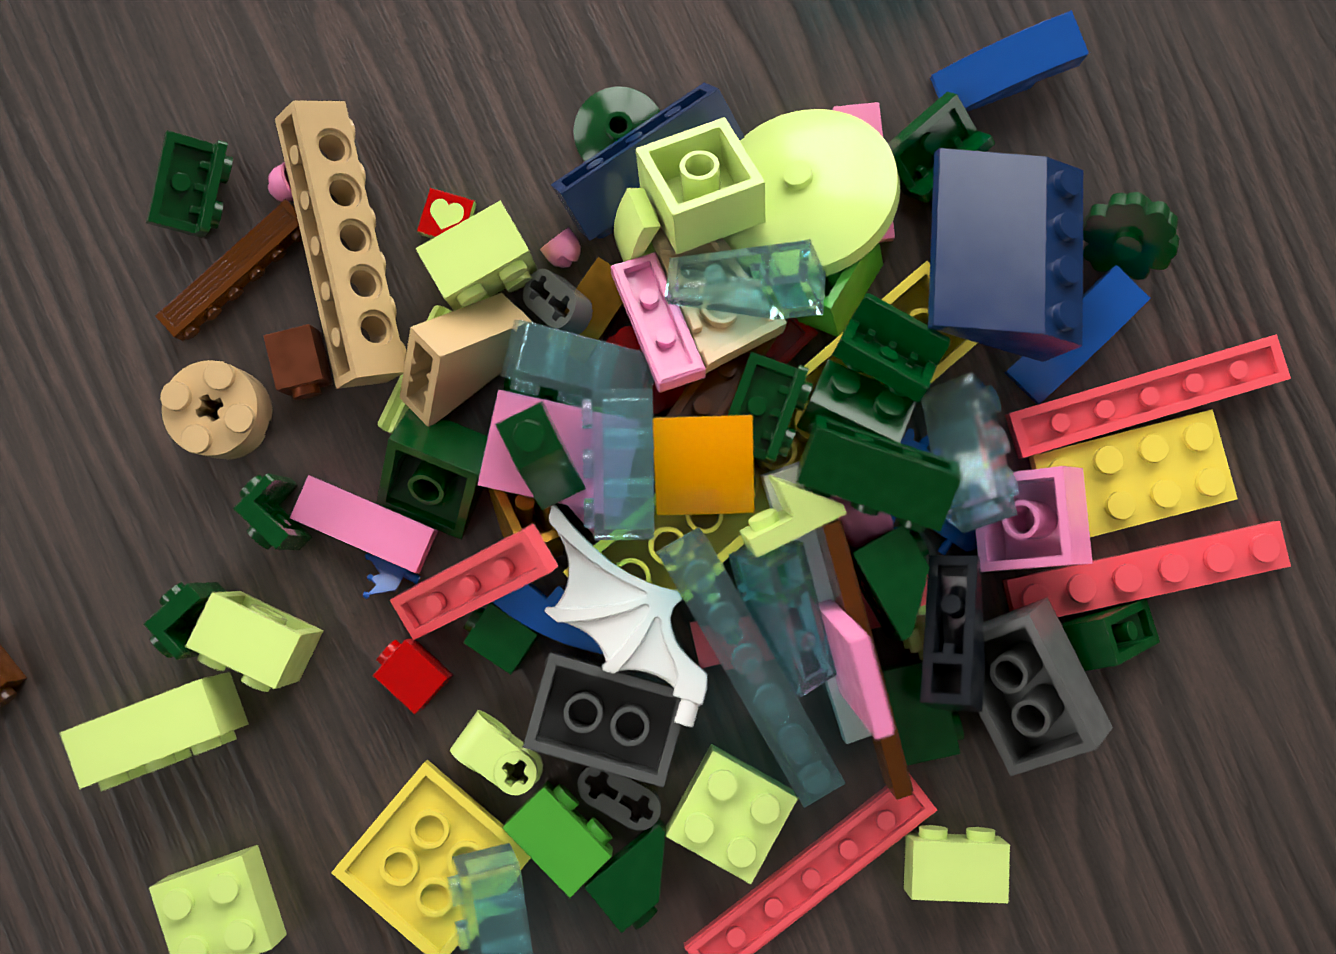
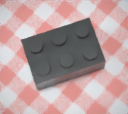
(1037, 691)
(605, 719)

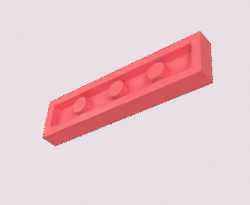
(474, 582)

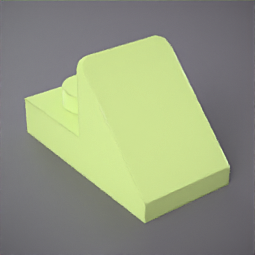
(800, 514)

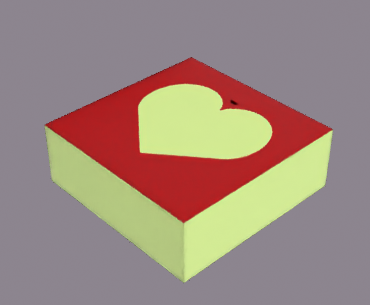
(443, 212)

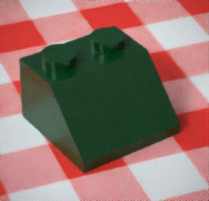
(433, 473)
(893, 578)

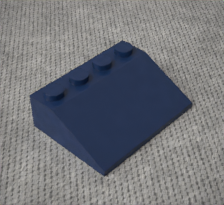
(1007, 252)

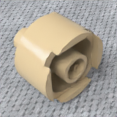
(192, 400)

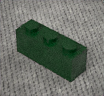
(878, 475)

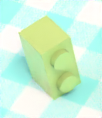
(956, 865)

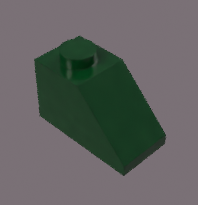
(540, 455)
(1112, 634)
(631, 880)

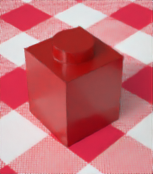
(411, 673)

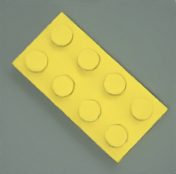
(1149, 472)

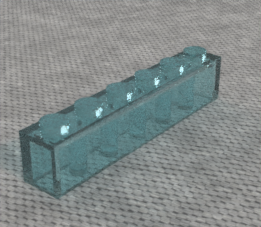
(751, 666)

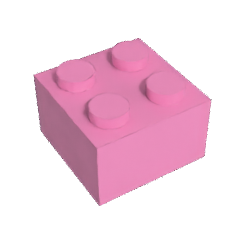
(1048, 525)

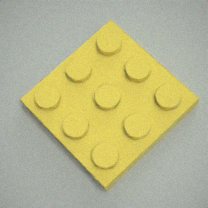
(409, 854)

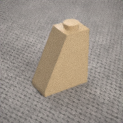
(456, 356)

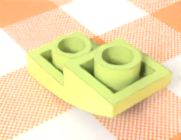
(635, 225)

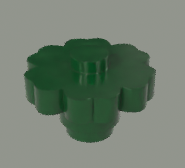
(1131, 235)

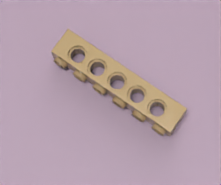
(303, 132)

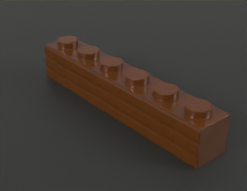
(231, 272)

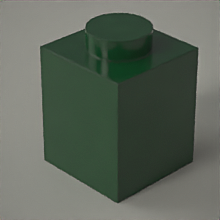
(499, 637)

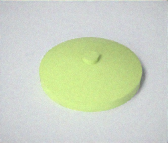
(824, 183)

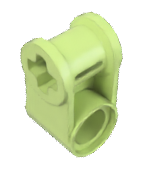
(491, 749)

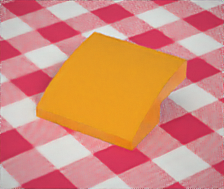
(704, 465)

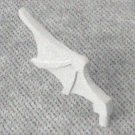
(625, 619)

